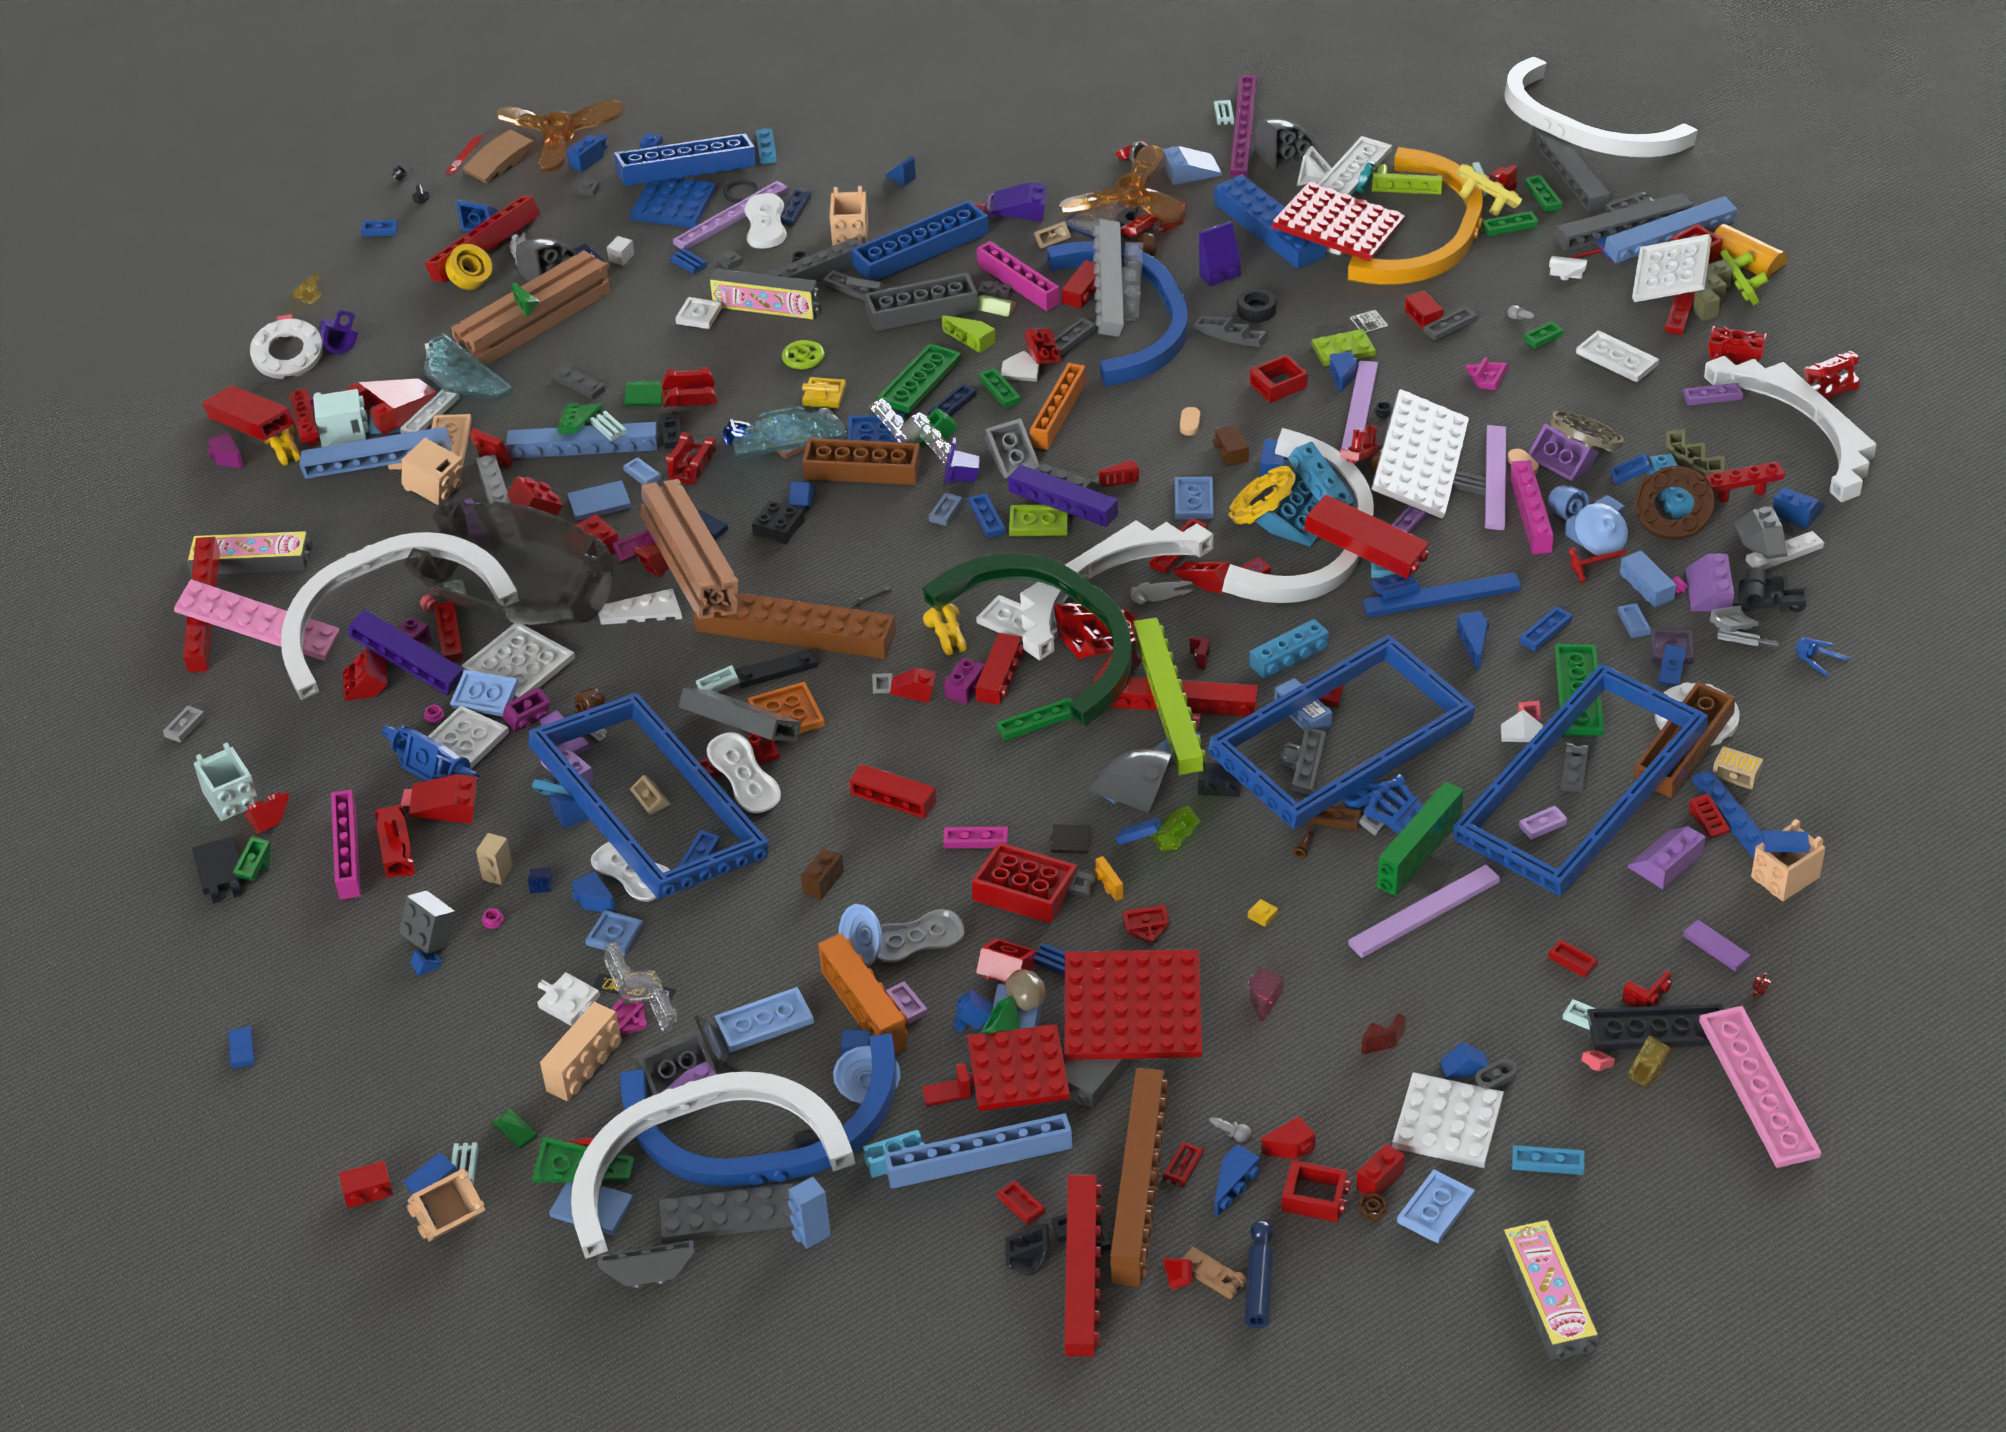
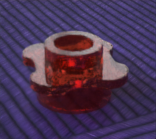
(1760, 985)

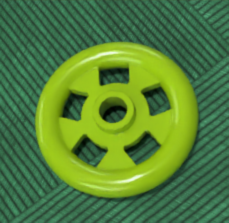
(802, 353)

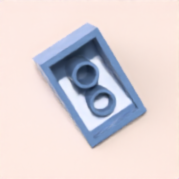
(1189, 165)

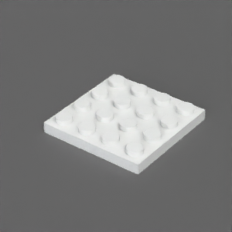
(1672, 268)
(523, 656)
(1448, 1120)

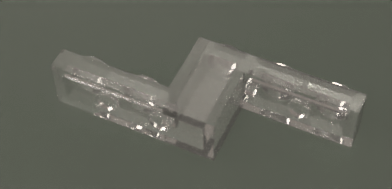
(1132, 280)
(913, 430)
(640, 987)

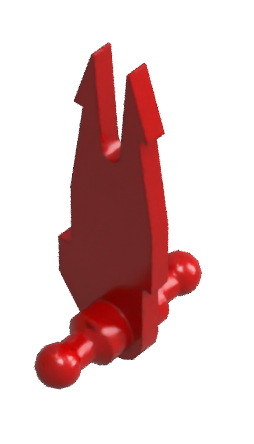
(1578, 565)

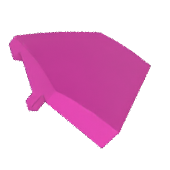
(1487, 374)
(630, 1017)

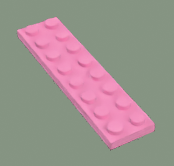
(250, 617)
(1760, 1087)

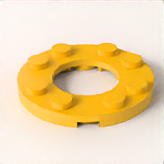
(1241, 509)

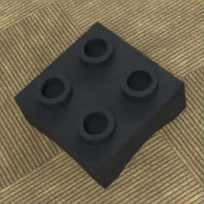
(778, 521)

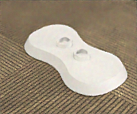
(765, 221)
(751, 785)
(610, 863)

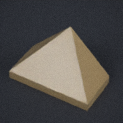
(1052, 235)

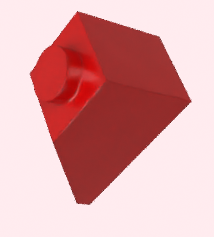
(651, 559)
(913, 684)
(1289, 1140)

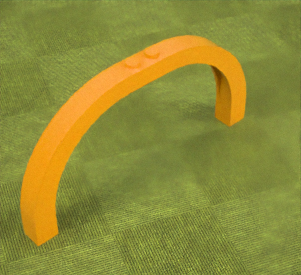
(1441, 260)

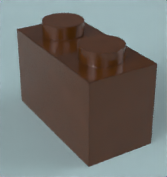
(1231, 445)
(822, 873)

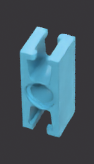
(875, 1152)

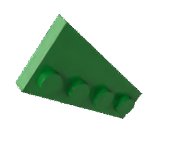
(576, 416)
(560, 1161)

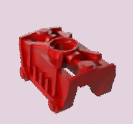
(1736, 345)
(1833, 383)
(688, 388)
(680, 458)

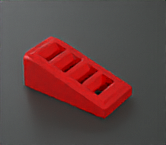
(1130, 474)
(1705, 804)

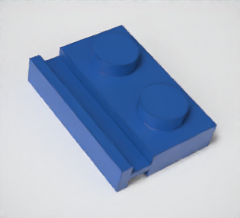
(1395, 585)

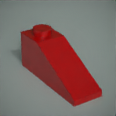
(1205, 575)

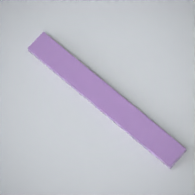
(723, 219)
(1360, 400)
(1495, 477)
(1423, 911)

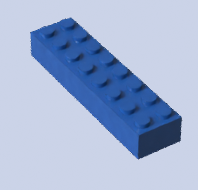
(684, 159)
(1256, 212)
(919, 241)

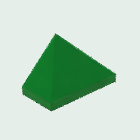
(524, 299)
(1003, 1017)
(514, 1128)

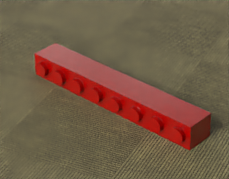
(488, 234)
(198, 632)
(1201, 697)
(1081, 1266)

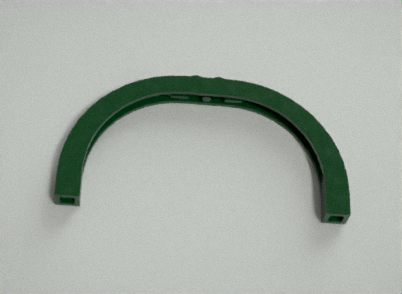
(1031, 567)

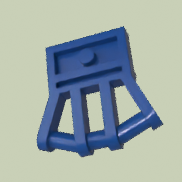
(1395, 819)

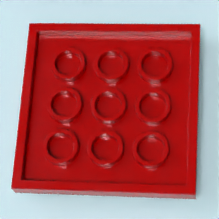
(1018, 1067)

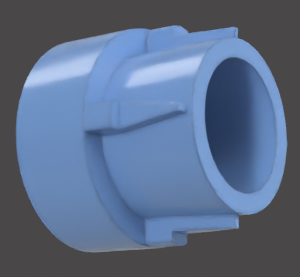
(1567, 501)

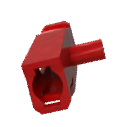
(394, 841)

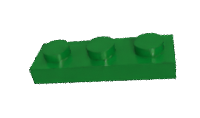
(1543, 193)
(1510, 223)
(999, 388)

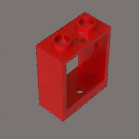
(1272, 392)
(1311, 1206)

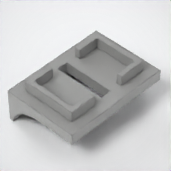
(1732, 619)

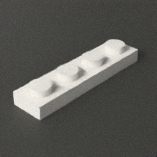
(425, 415)
(1795, 547)

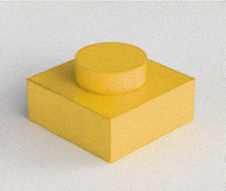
(1262, 913)

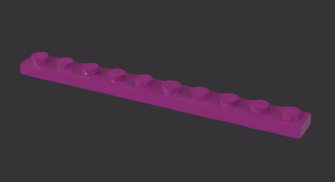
(1243, 126)

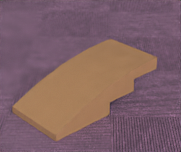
(498, 156)

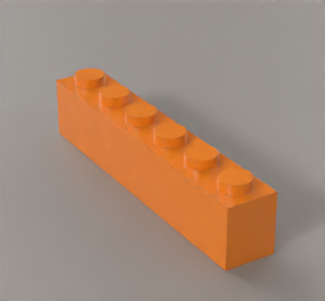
(1058, 406)

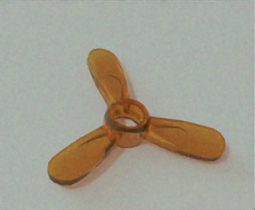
(559, 127)
(1133, 190)

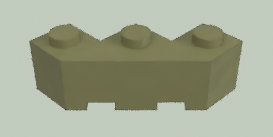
(1708, 300)
(1693, 455)

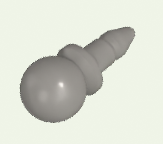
(1519, 313)
(830, 415)
(1240, 1132)

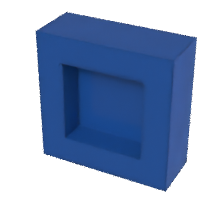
(650, 140)

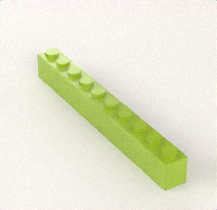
(1169, 697)

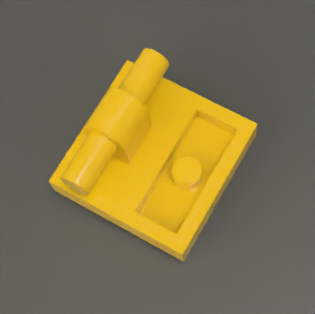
(823, 392)

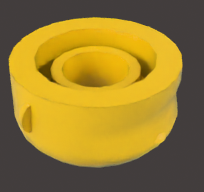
(473, 258)

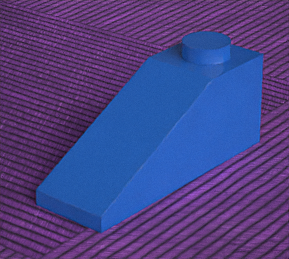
(1472, 631)

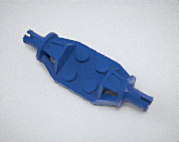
(424, 755)

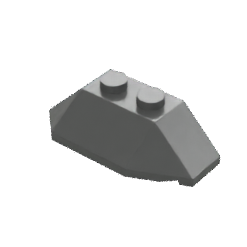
(1762, 533)
(647, 1264)

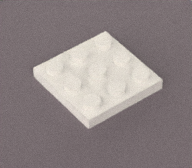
(469, 734)

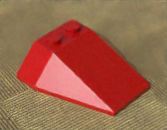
(1085, 632)

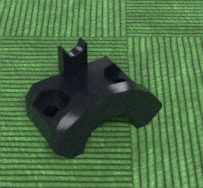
(1126, 216)

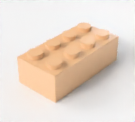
(581, 1051)

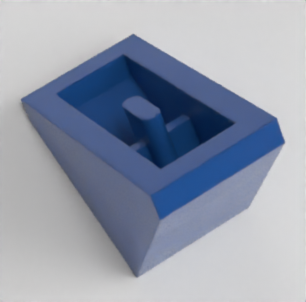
(904, 172)
(1463, 1062)

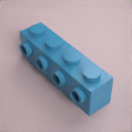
(1306, 462)
(1676, 500)
(1289, 649)

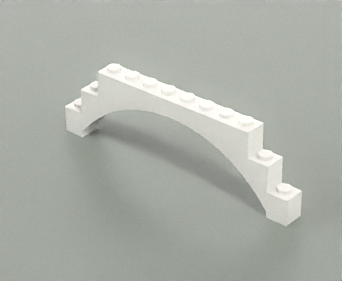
(1779, 381)
(1126, 545)

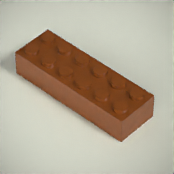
(861, 461)
(1719, 709)

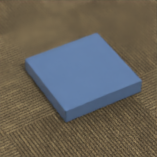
(614, 928)

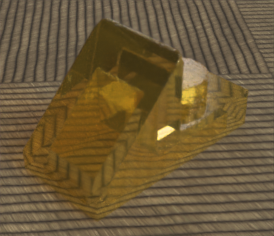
(307, 290)
(1648, 1062)

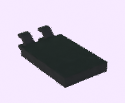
(215, 867)

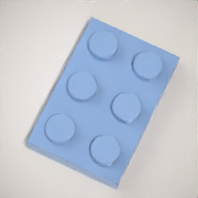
(484, 692)
(1435, 1206)

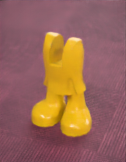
(284, 446)
(949, 632)

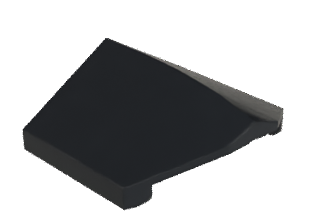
(1028, 1250)

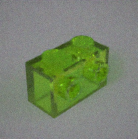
(1175, 828)

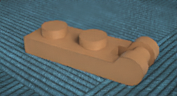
(1214, 1273)

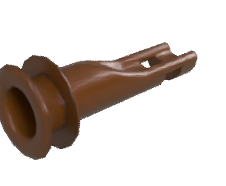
(1300, 850)

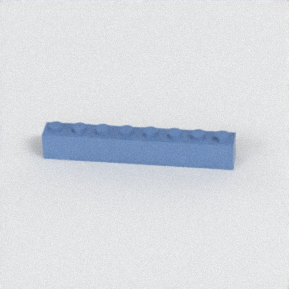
(1707, 215)
(589, 440)
(367, 453)
(978, 1151)

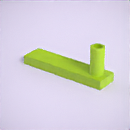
(1405, 183)

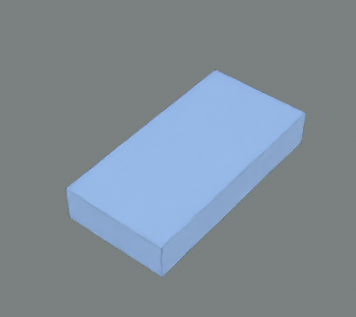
(641, 471)

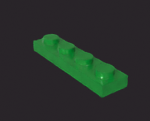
(1034, 719)

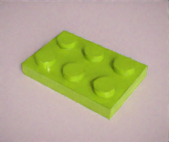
(1353, 341)
(1037, 521)

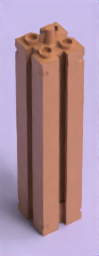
(561, 294)
(689, 549)

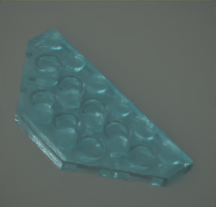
(461, 372)
(785, 430)

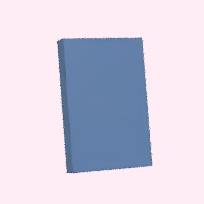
(1194, 498)
(599, 500)
(611, 1207)

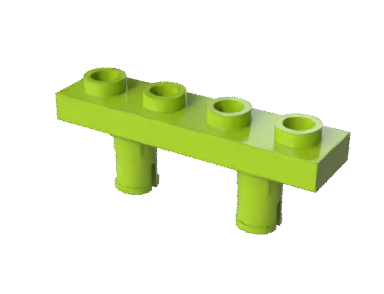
(1741, 282)

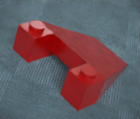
(394, 400)

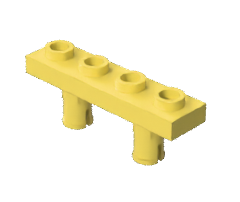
(1495, 189)

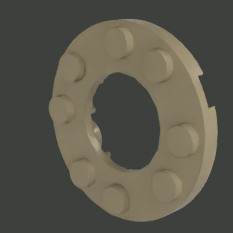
(1603, 435)

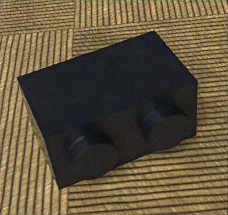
(1217, 781)

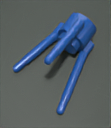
(1808, 647)

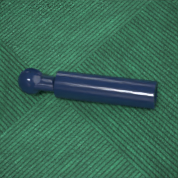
(1259, 1276)

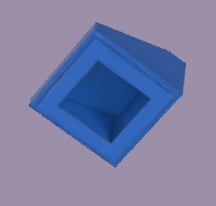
(425, 962)

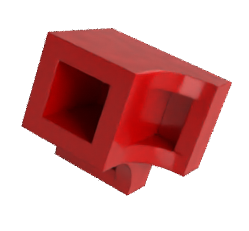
(1506, 177)

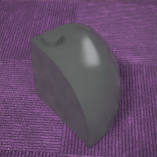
(1282, 142)
(540, 256)
(1133, 777)

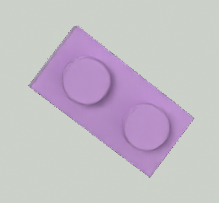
(1543, 822)
(907, 1002)

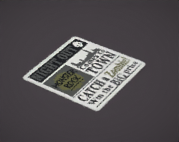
(1369, 321)

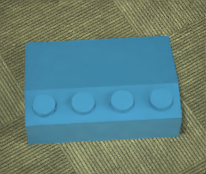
(1290, 516)

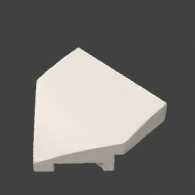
(1567, 267)
(1020, 368)

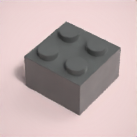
(426, 922)

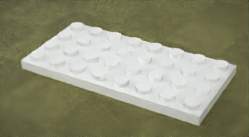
(1420, 454)

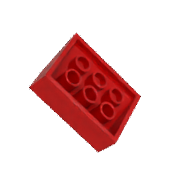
(1023, 882)

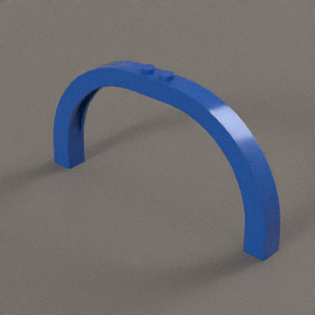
(1167, 347)
(773, 1166)

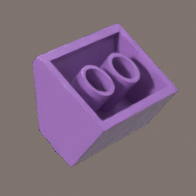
(1561, 454)
(1710, 583)
(1669, 856)

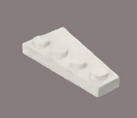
(653, 605)

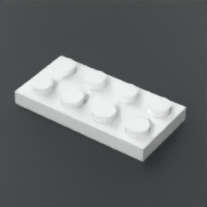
(1617, 356)
(1005, 617)

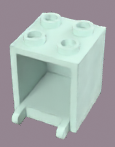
(340, 417)
(226, 782)

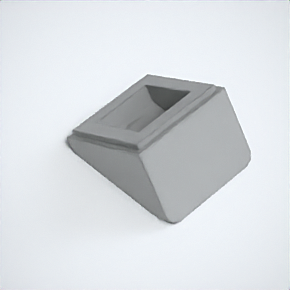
(882, 683)

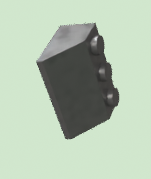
(671, 1059)

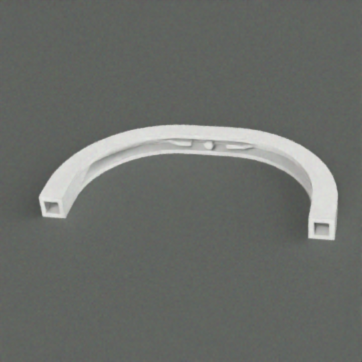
(1582, 135)
(365, 561)
(1320, 582)
(684, 1100)

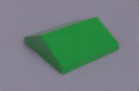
(643, 393)

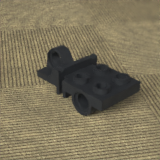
(1765, 592)

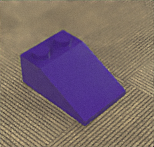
(1021, 201)
(1218, 254)

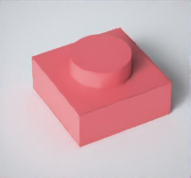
(1597, 1060)

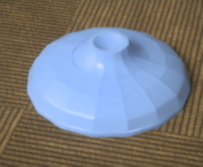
(1601, 529)
(863, 930)
(854, 1073)

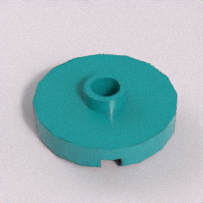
(1366, 176)

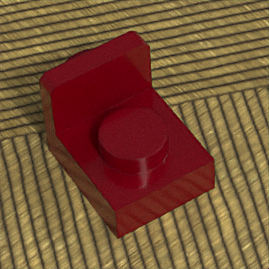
(1201, 649)

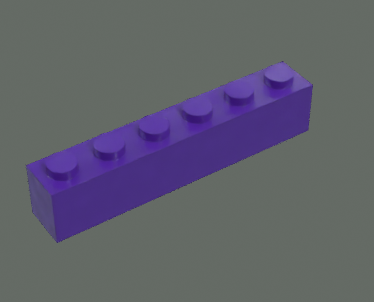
(1063, 495)
(405, 652)

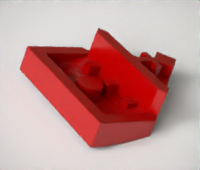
(1146, 922)

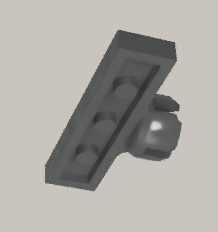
(1304, 759)

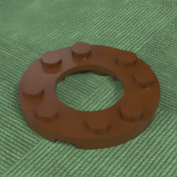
(1674, 477)

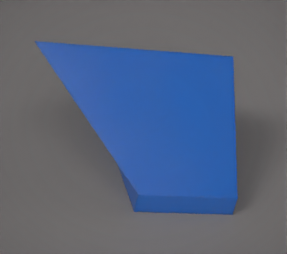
(566, 810)

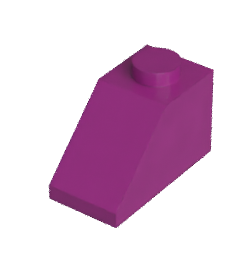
(224, 451)

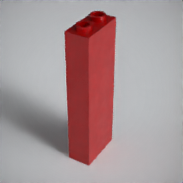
(248, 413)
(1367, 536)

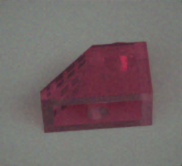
(1264, 991)

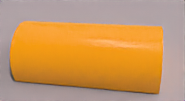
(1738, 243)

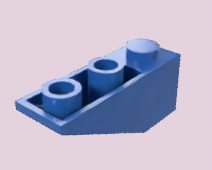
(1237, 1171)

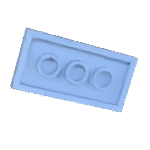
(764, 1019)

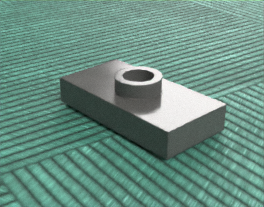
(865, 285)

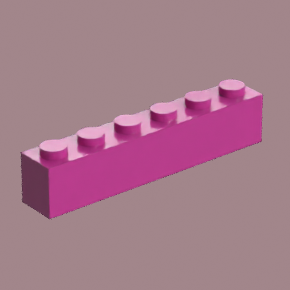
(1018, 275)
(1531, 507)
(345, 844)

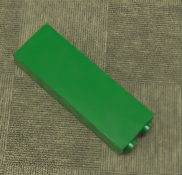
(1419, 838)

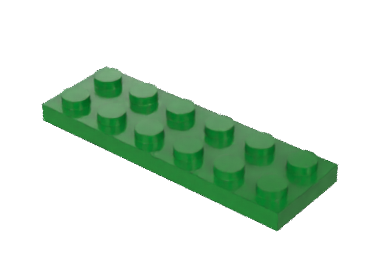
(919, 377)
(1573, 666)

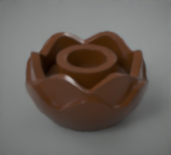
(1376, 1201)

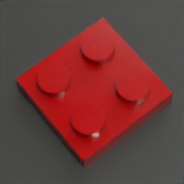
(490, 445)

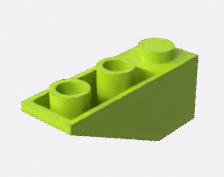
(970, 332)

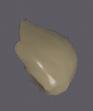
(1026, 989)

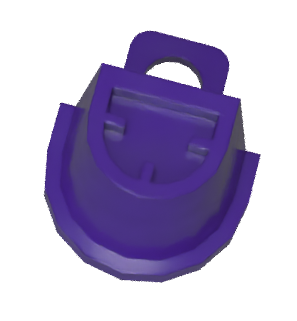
(337, 336)
(960, 466)

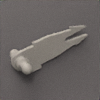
(514, 242)
(1158, 591)

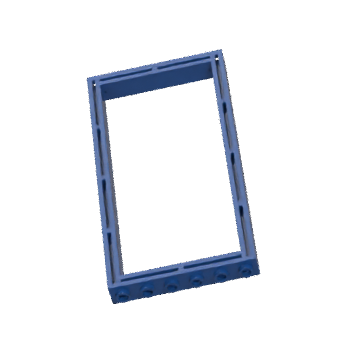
(1603, 677)
(1223, 745)
(753, 843)

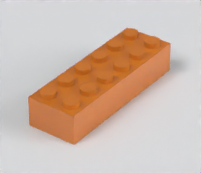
(860, 990)

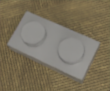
(184, 724)

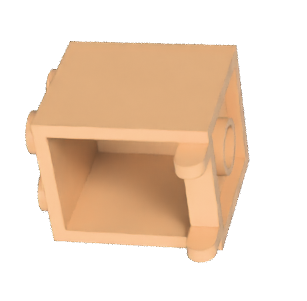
(848, 216)
(431, 471)
(1788, 871)
(450, 1203)

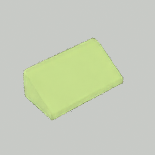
(996, 305)

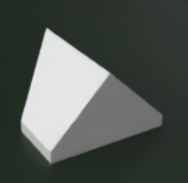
(1312, 167)
(1520, 728)

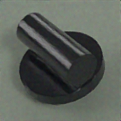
(420, 196)

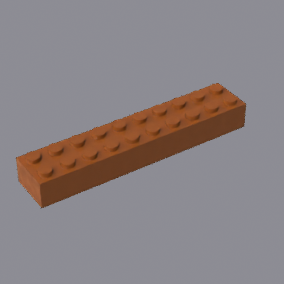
(804, 625)
(1139, 1178)

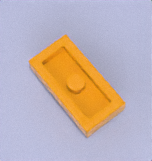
(1109, 878)

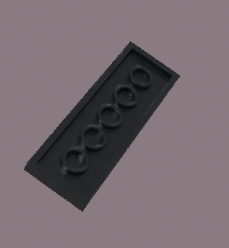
(1633, 1025)

